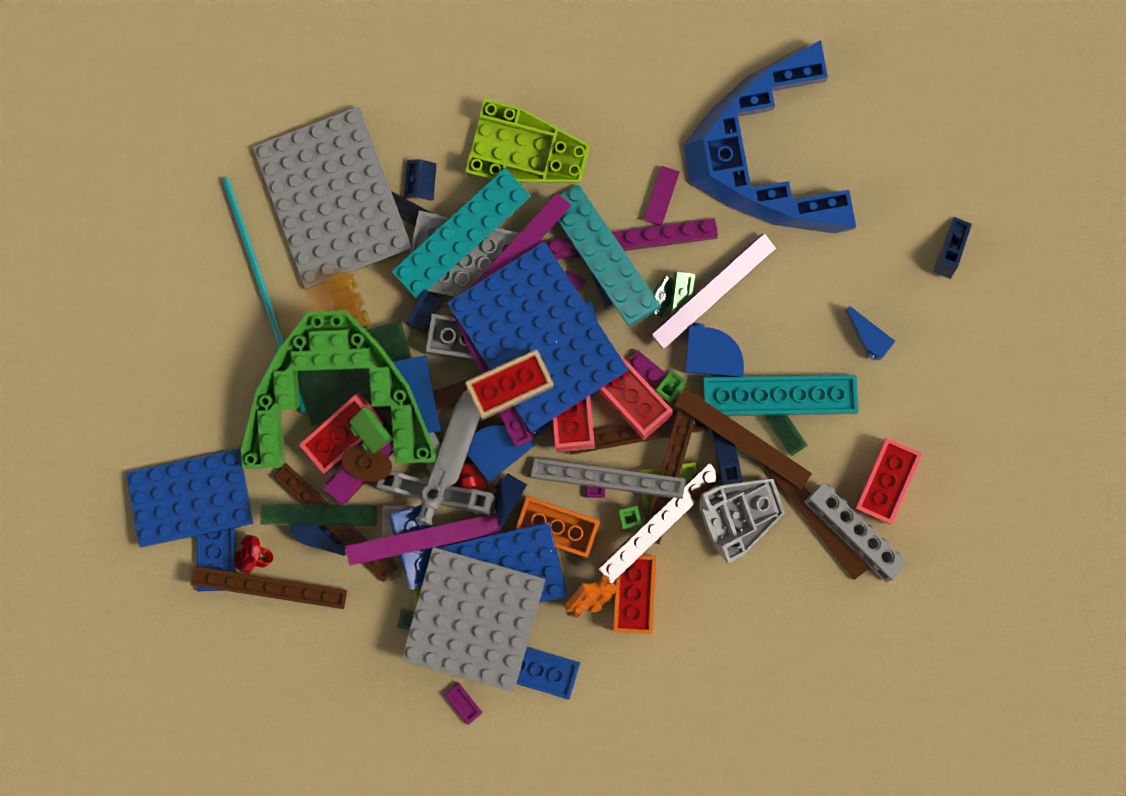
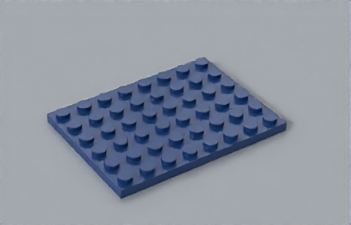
(539, 309)

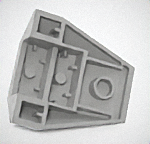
(740, 515)

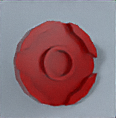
(471, 478)
(250, 555)

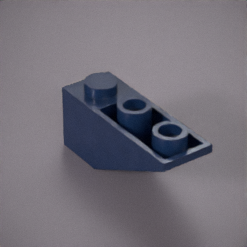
(727, 459)
(318, 538)

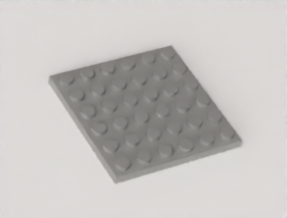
(473, 619)

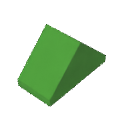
(670, 387)

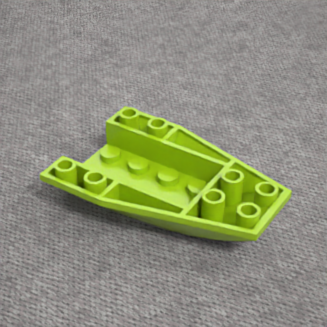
(525, 147)

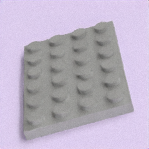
(473, 265)

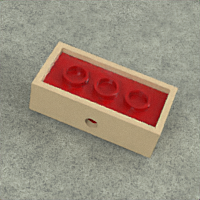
(509, 384)

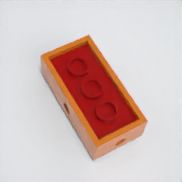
(635, 597)

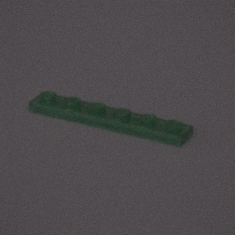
(318, 515)

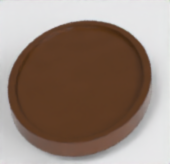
(366, 464)

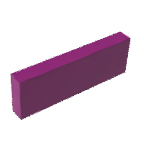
(661, 195)

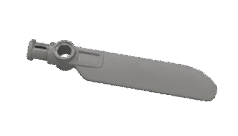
(451, 456)

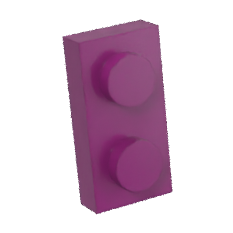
(647, 369)

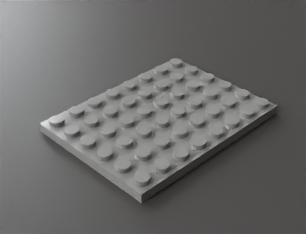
(332, 197)

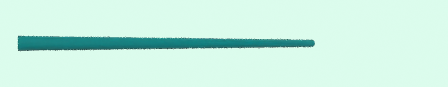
(257, 273)

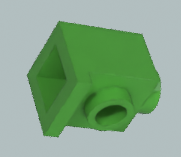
(630, 517)

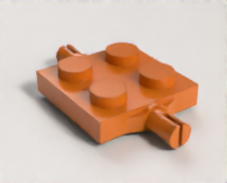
(591, 597)

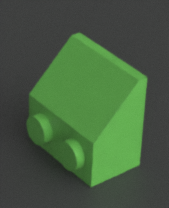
(370, 430)

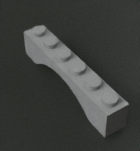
(454, 497)

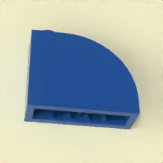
(712, 353)
(494, 450)

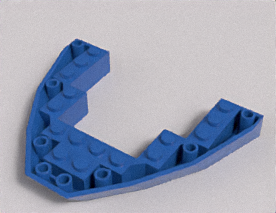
(719, 162)

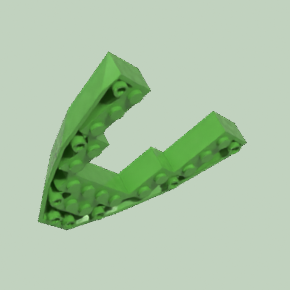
(325, 343)

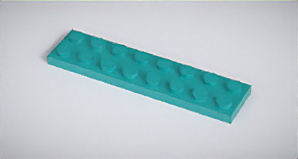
(461, 233)
(606, 258)
(782, 395)

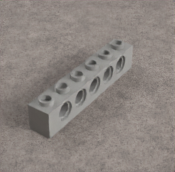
(845, 530)

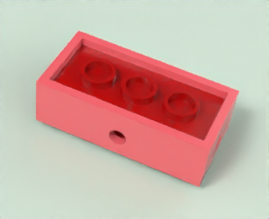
(636, 402)
(575, 428)
(334, 435)
(887, 481)

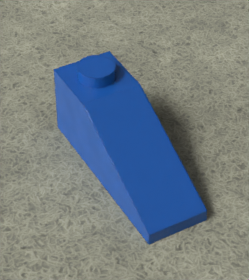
(871, 337)

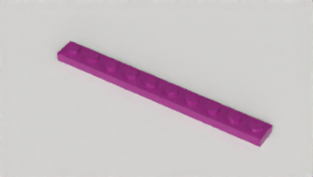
(645, 237)

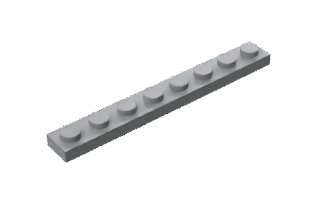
(608, 478)

